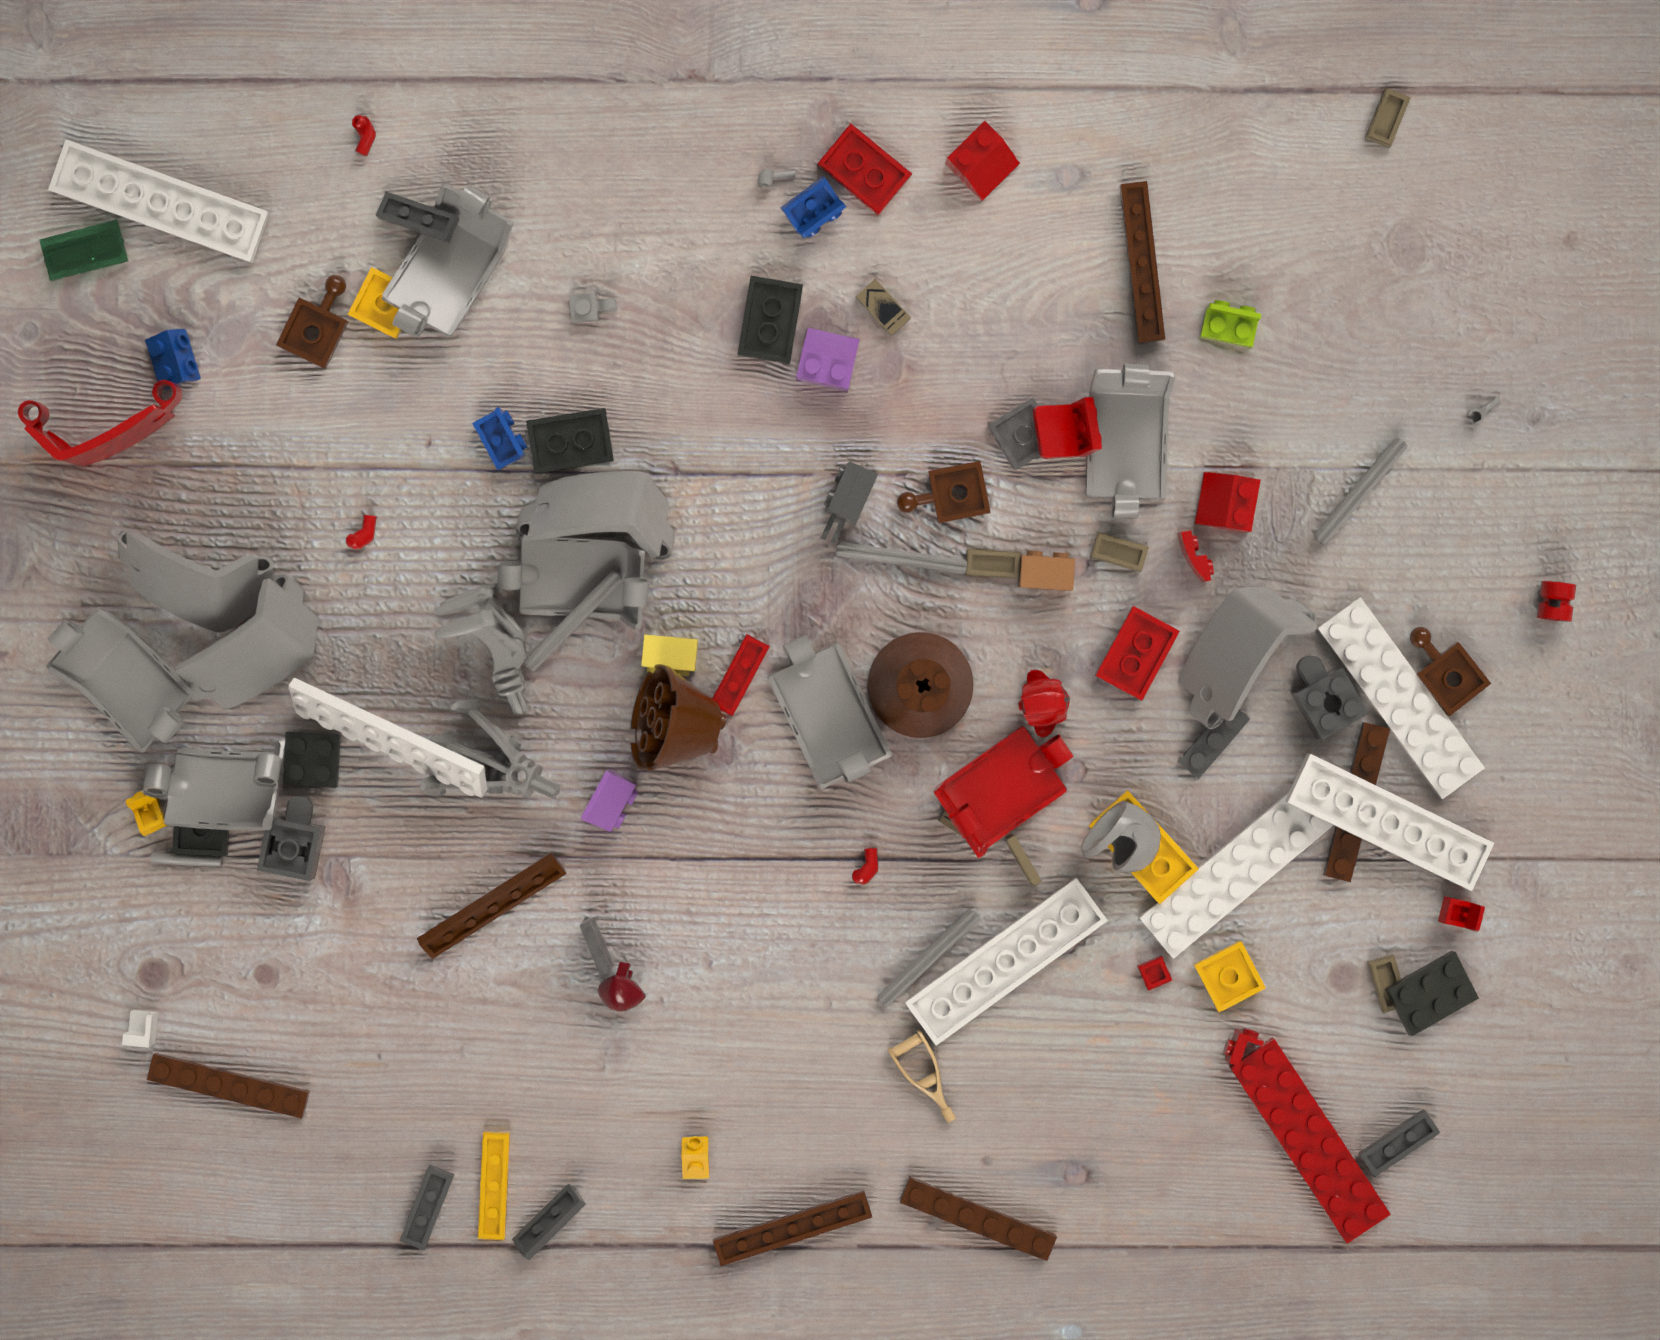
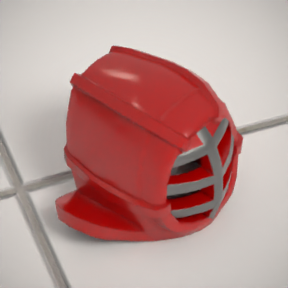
(1043, 702)

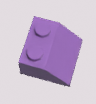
(827, 359)
(610, 800)

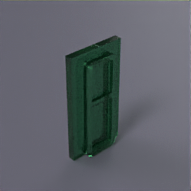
(83, 250)

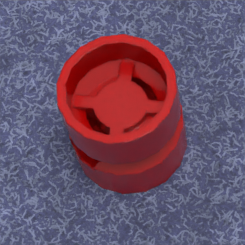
(1558, 592)

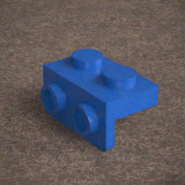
(813, 208)
(173, 357)
(500, 439)

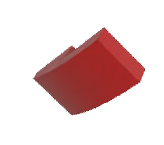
(1200, 564)

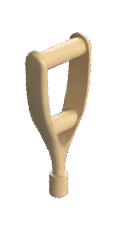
(928, 1081)

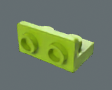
(1230, 323)

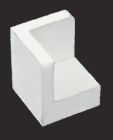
(141, 1029)

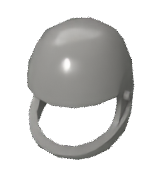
(1131, 833)

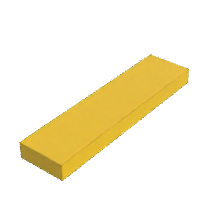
(494, 1185)

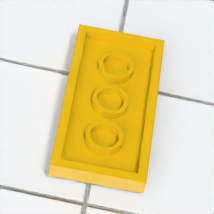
(1170, 866)

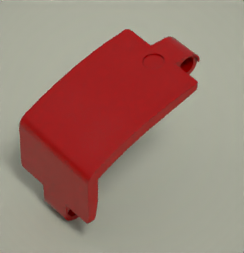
(112, 441)
(1003, 787)

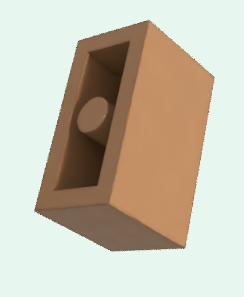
(1046, 572)

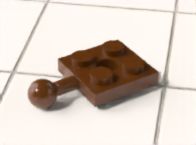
(306, 315)
(946, 506)
(1434, 674)

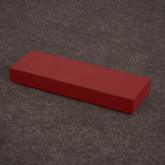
(740, 674)

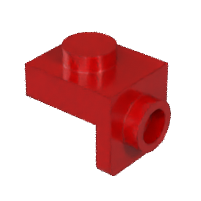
(1461, 913)
(1235, 1048)

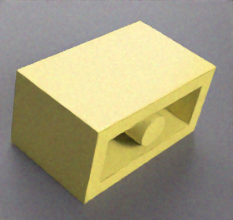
(670, 651)

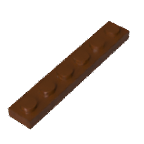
(1142, 262)
(1366, 766)
(491, 905)
(228, 1085)
(978, 1218)
(792, 1228)

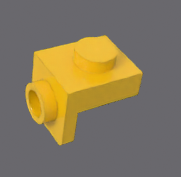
(147, 812)
(695, 1157)

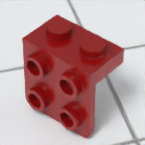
(1067, 429)

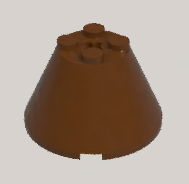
(895, 692)
(672, 721)

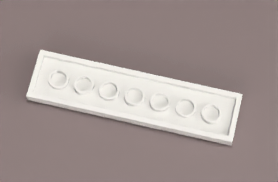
(158, 201)
(1400, 698)
(389, 738)
(1389, 822)
(1232, 875)
(1006, 961)

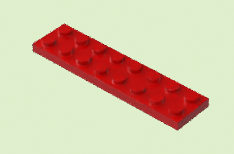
(1310, 1140)

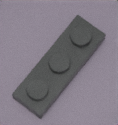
(417, 217)
(1211, 745)
(1399, 1143)
(427, 1207)
(549, 1221)

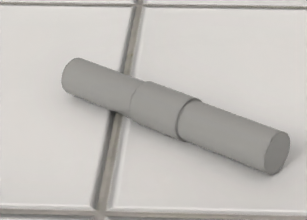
(186, 859)

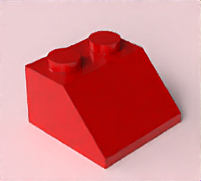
(982, 160)
(1227, 502)

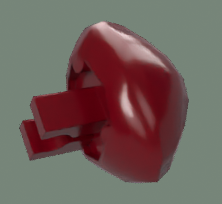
(620, 991)

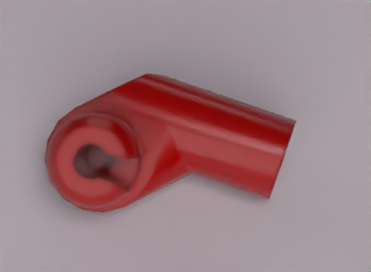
(366, 133)
(364, 535)
(869, 869)

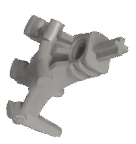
(498, 632)
(498, 763)

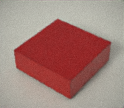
(1154, 973)

